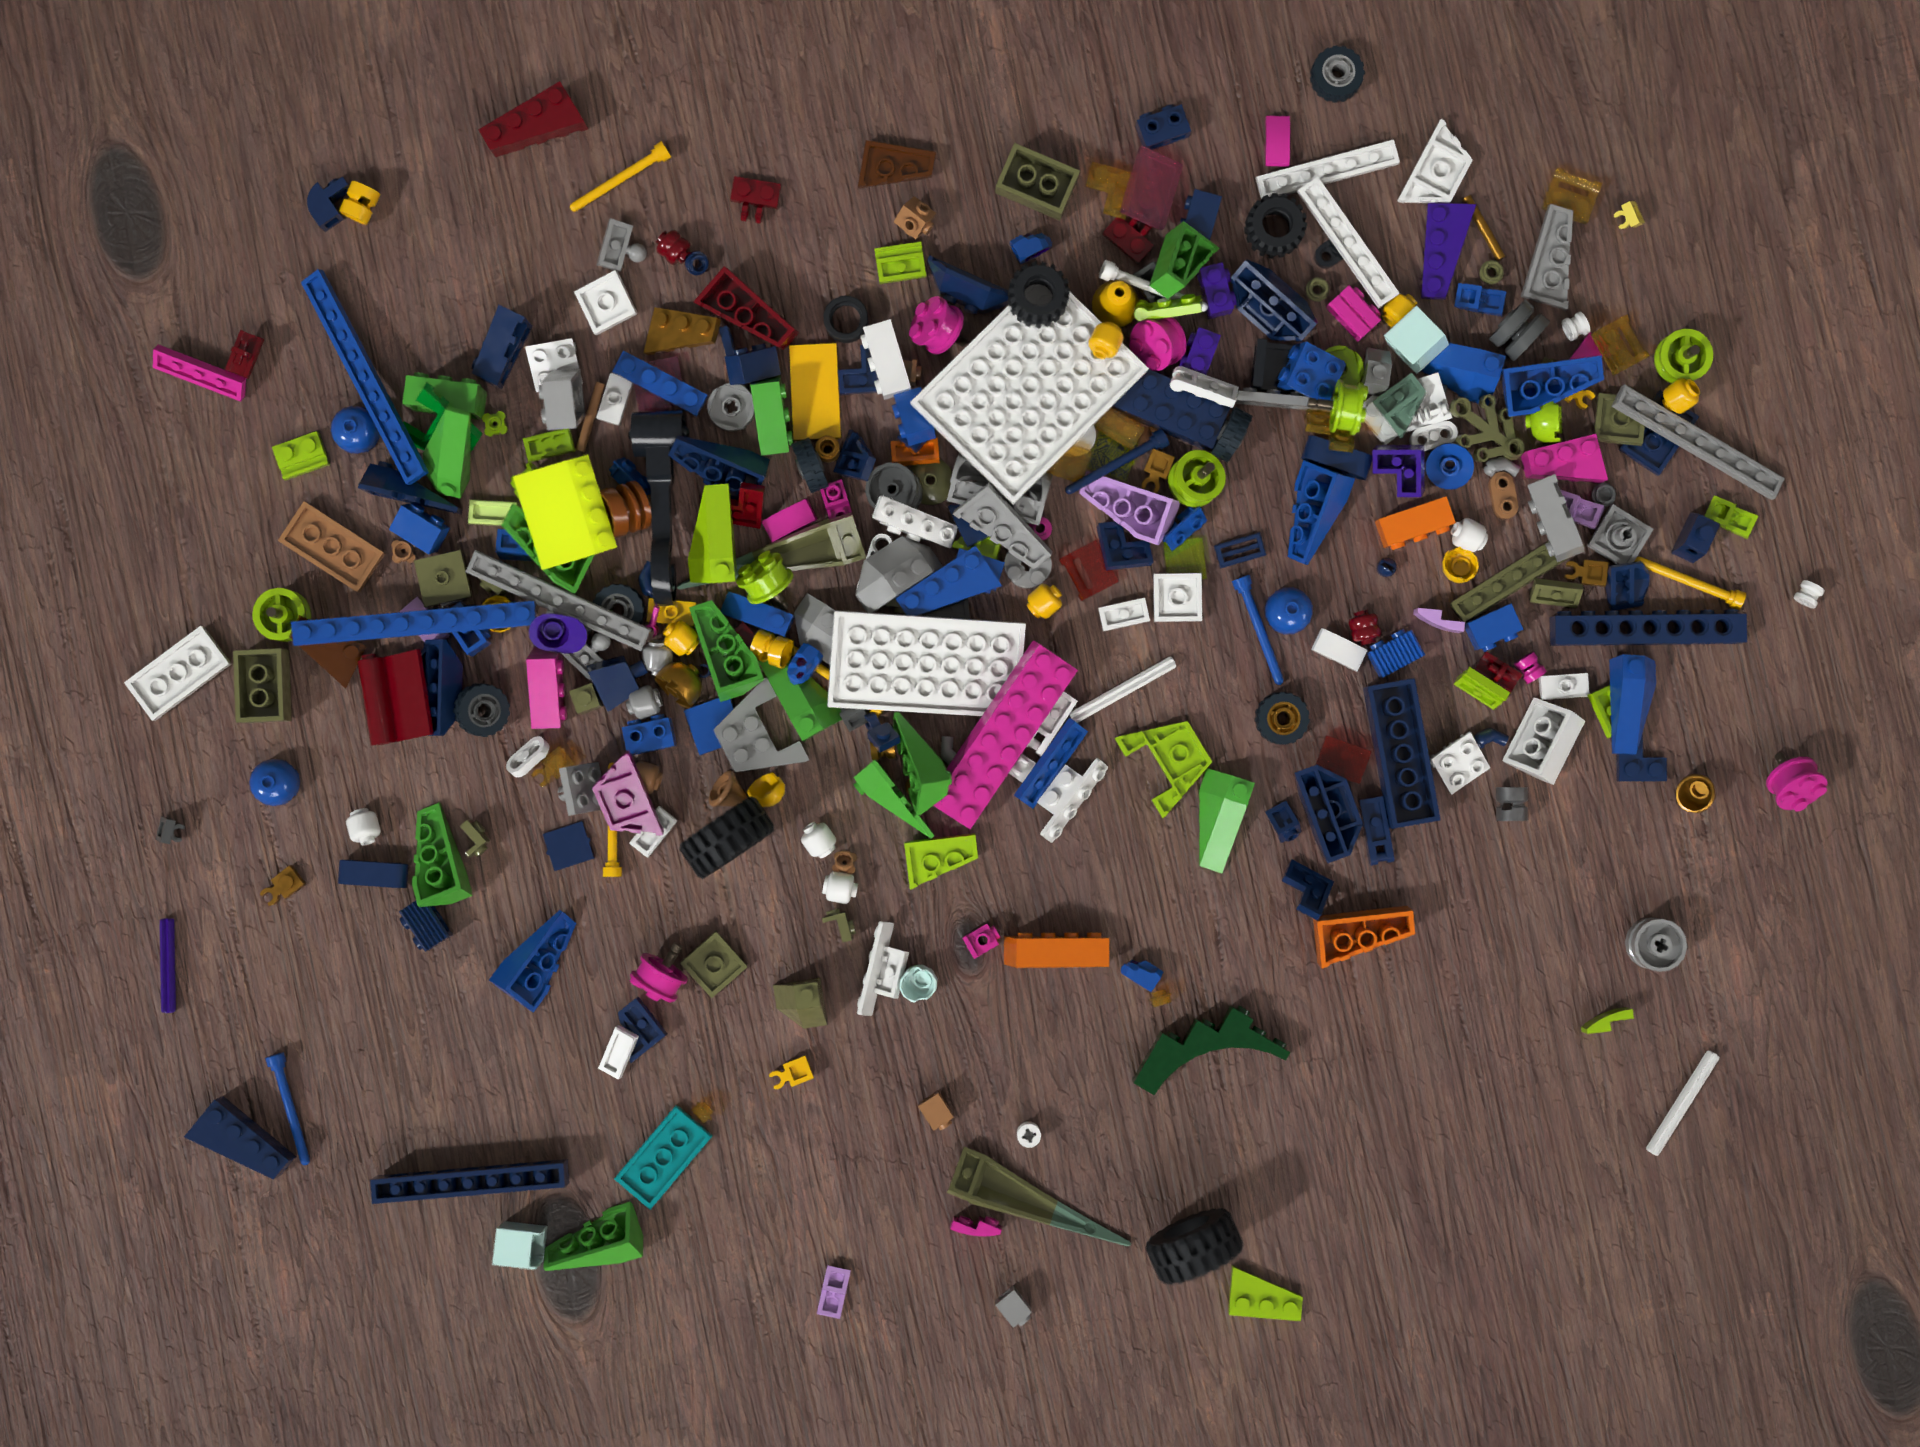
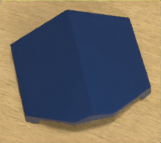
(1627, 585)

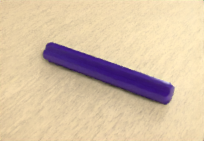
(167, 965)

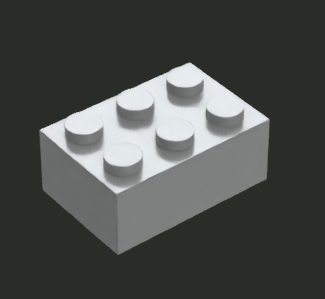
(562, 399)

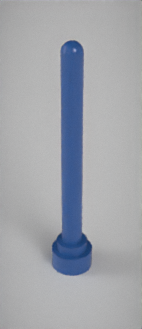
(1243, 586)
(277, 1064)

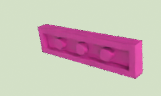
(199, 372)

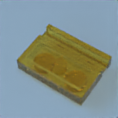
(1072, 464)

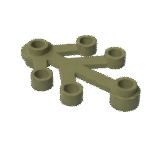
(1489, 429)

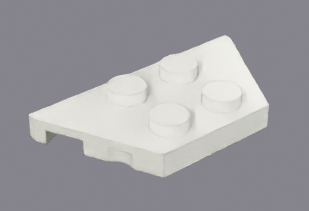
(1437, 170)

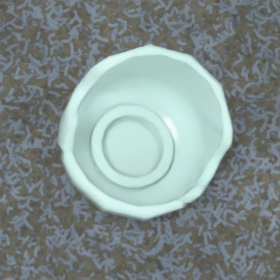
(918, 983)

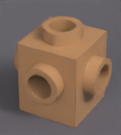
(915, 218)

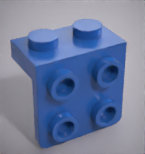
(1311, 371)

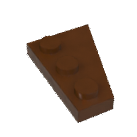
(894, 164)
(336, 658)

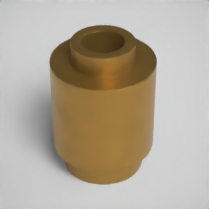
(827, 441)

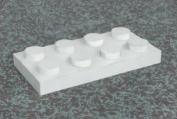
(177, 673)

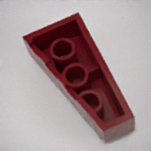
(534, 122)
(740, 305)

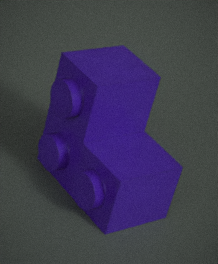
(1406, 462)

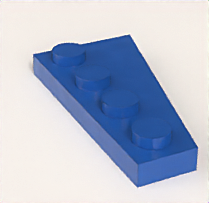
(956, 581)

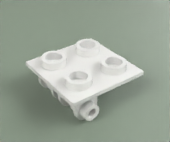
(549, 357)
(1434, 405)
(1459, 762)

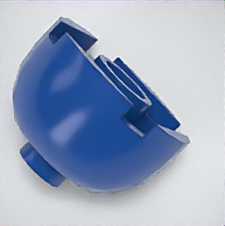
(354, 430)
(1288, 610)
(274, 782)

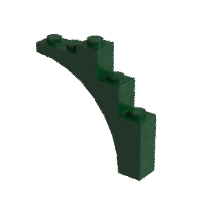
(1233, 1032)

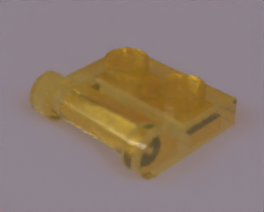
(1580, 204)
(1614, 349)

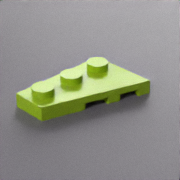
(935, 856)
(1261, 1299)

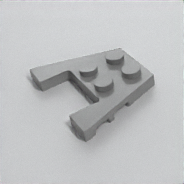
(747, 740)

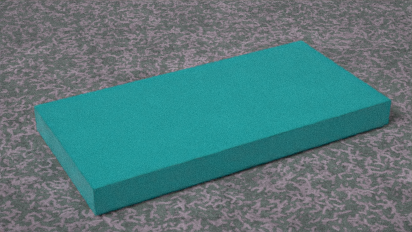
(663, 1157)

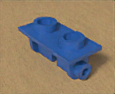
(625, 471)
(1190, 521)

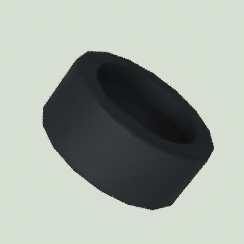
(845, 301)

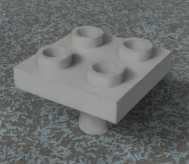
(1619, 536)
(577, 787)

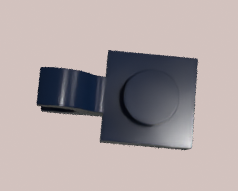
(880, 735)

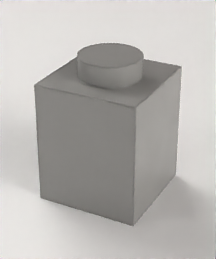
(1014, 1307)

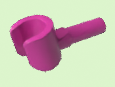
(652, 623)

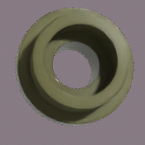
(1496, 267)
(1323, 286)

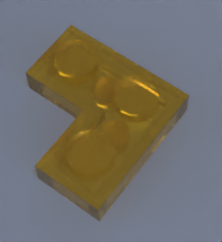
(1112, 181)
(1318, 422)

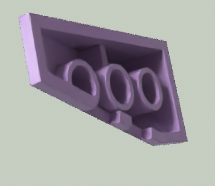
(1137, 510)

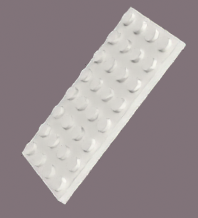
(920, 662)

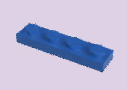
(660, 383)
(1051, 763)

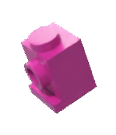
(971, 940)

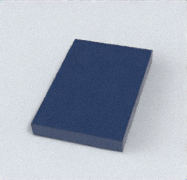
(1656, 449)

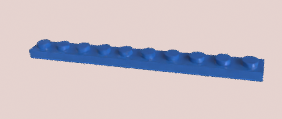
(364, 377)
(413, 623)

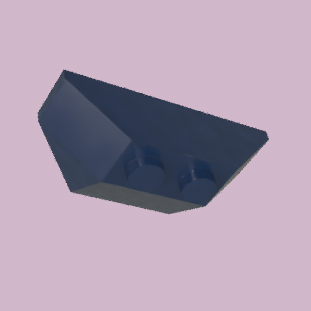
(966, 289)
(1271, 303)
(443, 683)
(1329, 811)

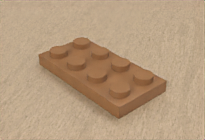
(331, 547)

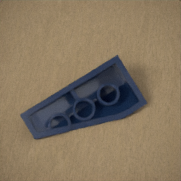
(720, 463)
(388, 483)

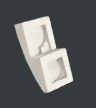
(1339, 649)

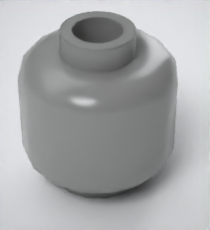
(656, 656)
(644, 702)

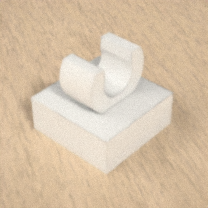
(1022, 768)

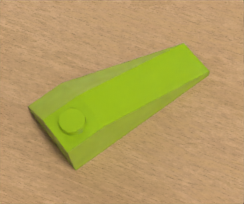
(713, 544)

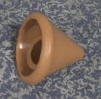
(726, 791)

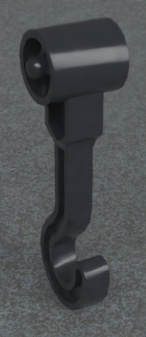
(652, 438)

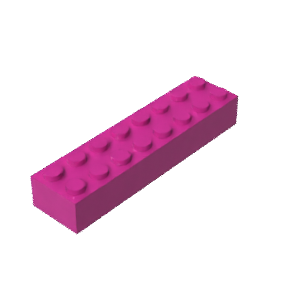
(1004, 732)

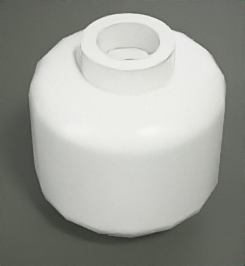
(1469, 535)
(363, 826)
(818, 839)
(839, 887)

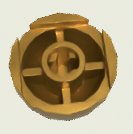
(680, 682)

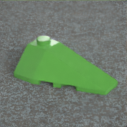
(566, 575)
(802, 702)
(925, 769)
(1221, 811)
(439, 867)

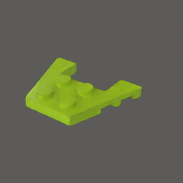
(1177, 754)

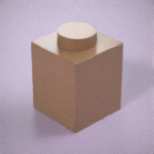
(936, 1111)

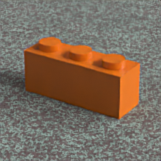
(1415, 523)

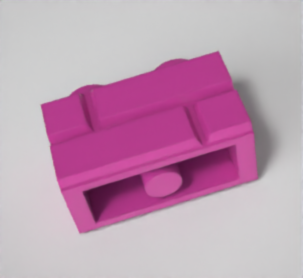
(1354, 312)

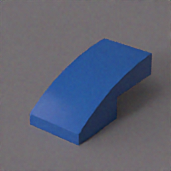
(1480, 300)

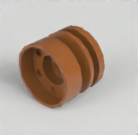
(626, 508)

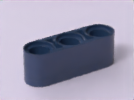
(1351, 464)
(373, 873)

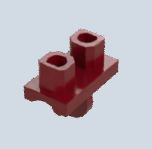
(244, 354)
(1498, 671)

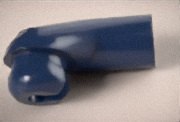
(645, 580)
(1488, 735)

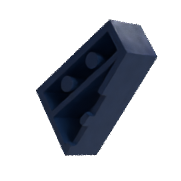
(501, 347)

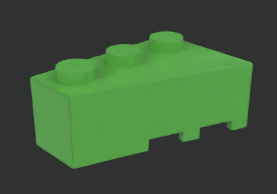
(771, 415)

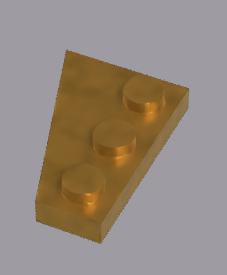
(679, 329)

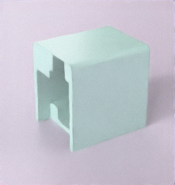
(1416, 339)
(519, 1245)

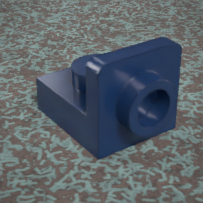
(1284, 822)

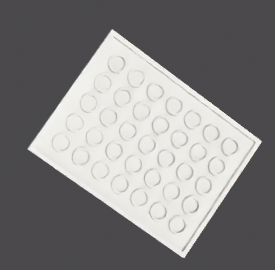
(1026, 393)

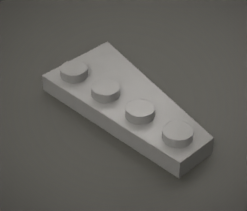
(1549, 268)
(999, 521)

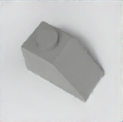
(1377, 371)

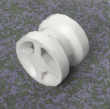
(1575, 326)
(1809, 594)
(1026, 1131)

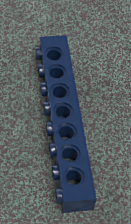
(1733, 628)
(469, 1181)

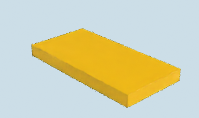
(815, 391)

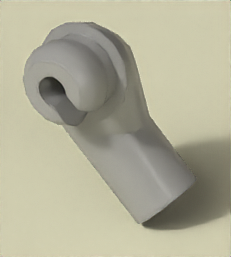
(1499, 464)
(947, 752)

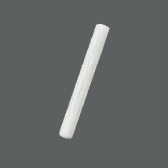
(1123, 689)
(1682, 1103)

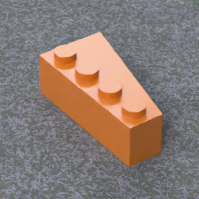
(1357, 932)
(1056, 951)

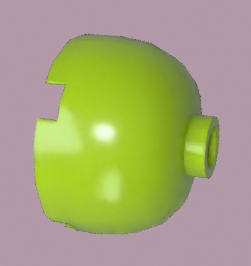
(1546, 423)

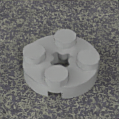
(719, 414)
(1023, 578)

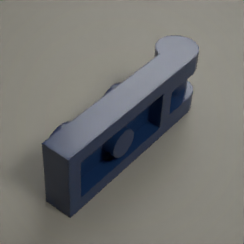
(1376, 829)

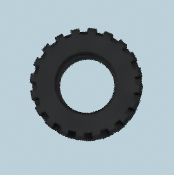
(726, 837)
(1194, 1246)

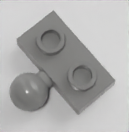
(616, 246)
(588, 654)

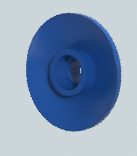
(1445, 476)

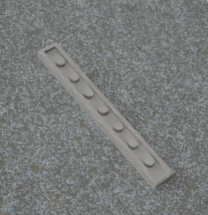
(1698, 442)
(558, 600)

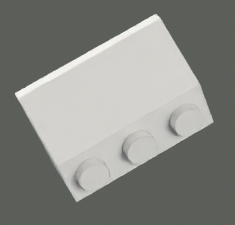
(1544, 740)

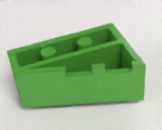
(1180, 259)

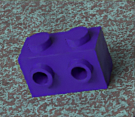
(1215, 290)
(1201, 352)

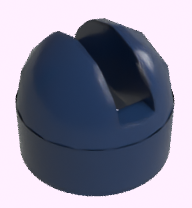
(1383, 571)

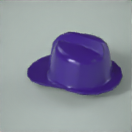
(558, 633)

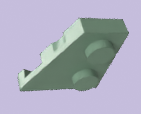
(1401, 403)

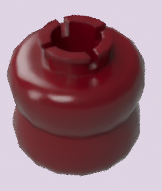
(673, 247)
(1364, 627)

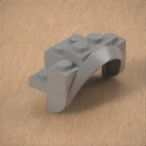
(1027, 507)

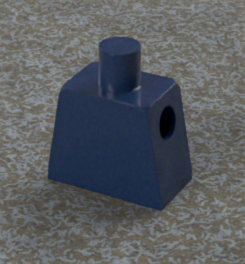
(1695, 535)
(615, 679)

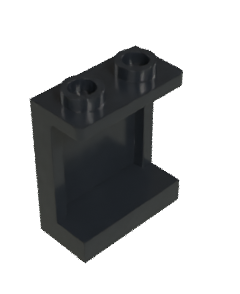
(1267, 364)

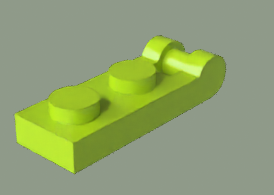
(1168, 308)

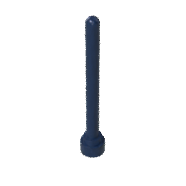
(1156, 441)

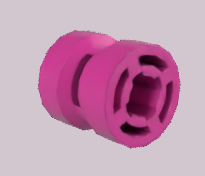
(1532, 672)

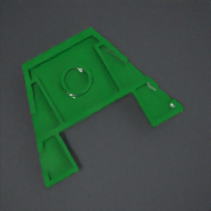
(438, 405)

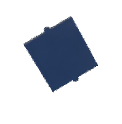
(568, 846)

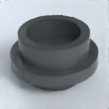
(1603, 494)

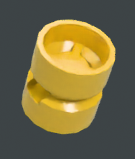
(358, 211)
(772, 648)

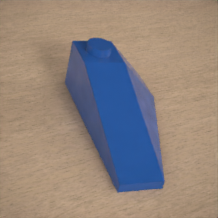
(1467, 371)
(1535, 385)
(1318, 504)
(1630, 698)
(530, 966)

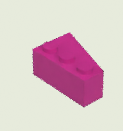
(1568, 460)
(546, 689)

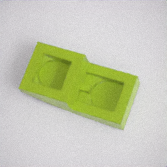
(1731, 517)
(1602, 1022)

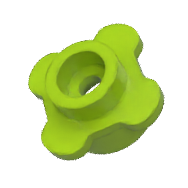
(500, 428)

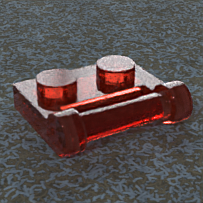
(1093, 563)

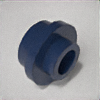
(702, 266)

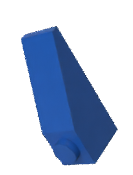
(757, 615)

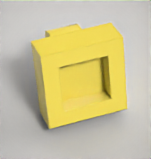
(1632, 215)

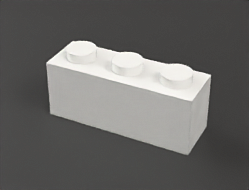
(885, 359)

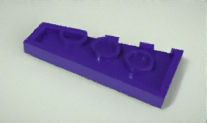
(1444, 240)

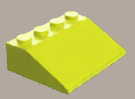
(564, 512)

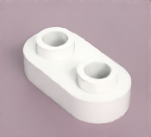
(1432, 434)
(527, 756)

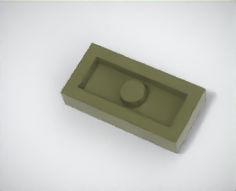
(1556, 593)

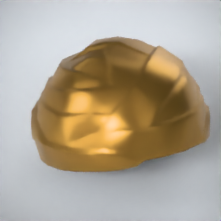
(1695, 793)

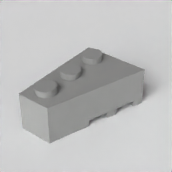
(1554, 519)

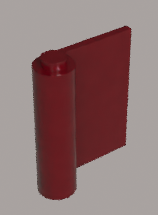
(395, 697)

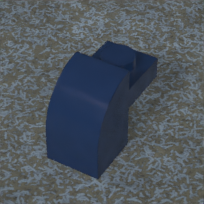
(321, 202)

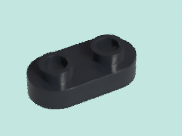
(1328, 248)

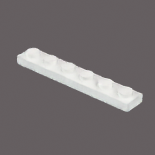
(1329, 169)
(1348, 242)

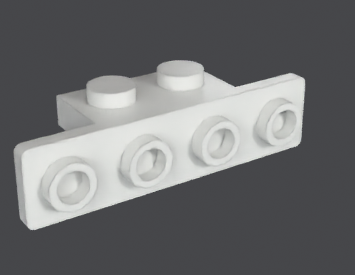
(914, 522)
(1067, 794)
(883, 971)

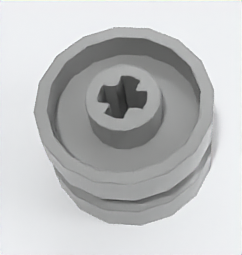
(1670, 944)

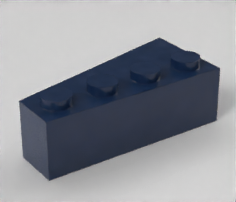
(239, 1138)

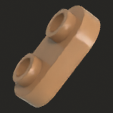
(1503, 495)

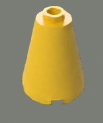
(1115, 303)

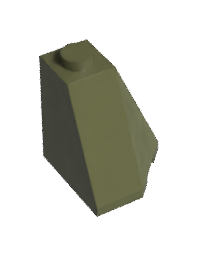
(802, 1002)

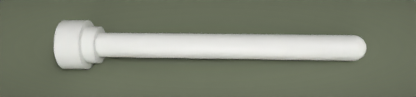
(1111, 272)

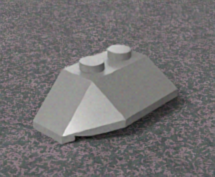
(894, 572)
(815, 625)

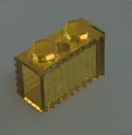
(1120, 428)

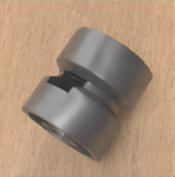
(1514, 795)

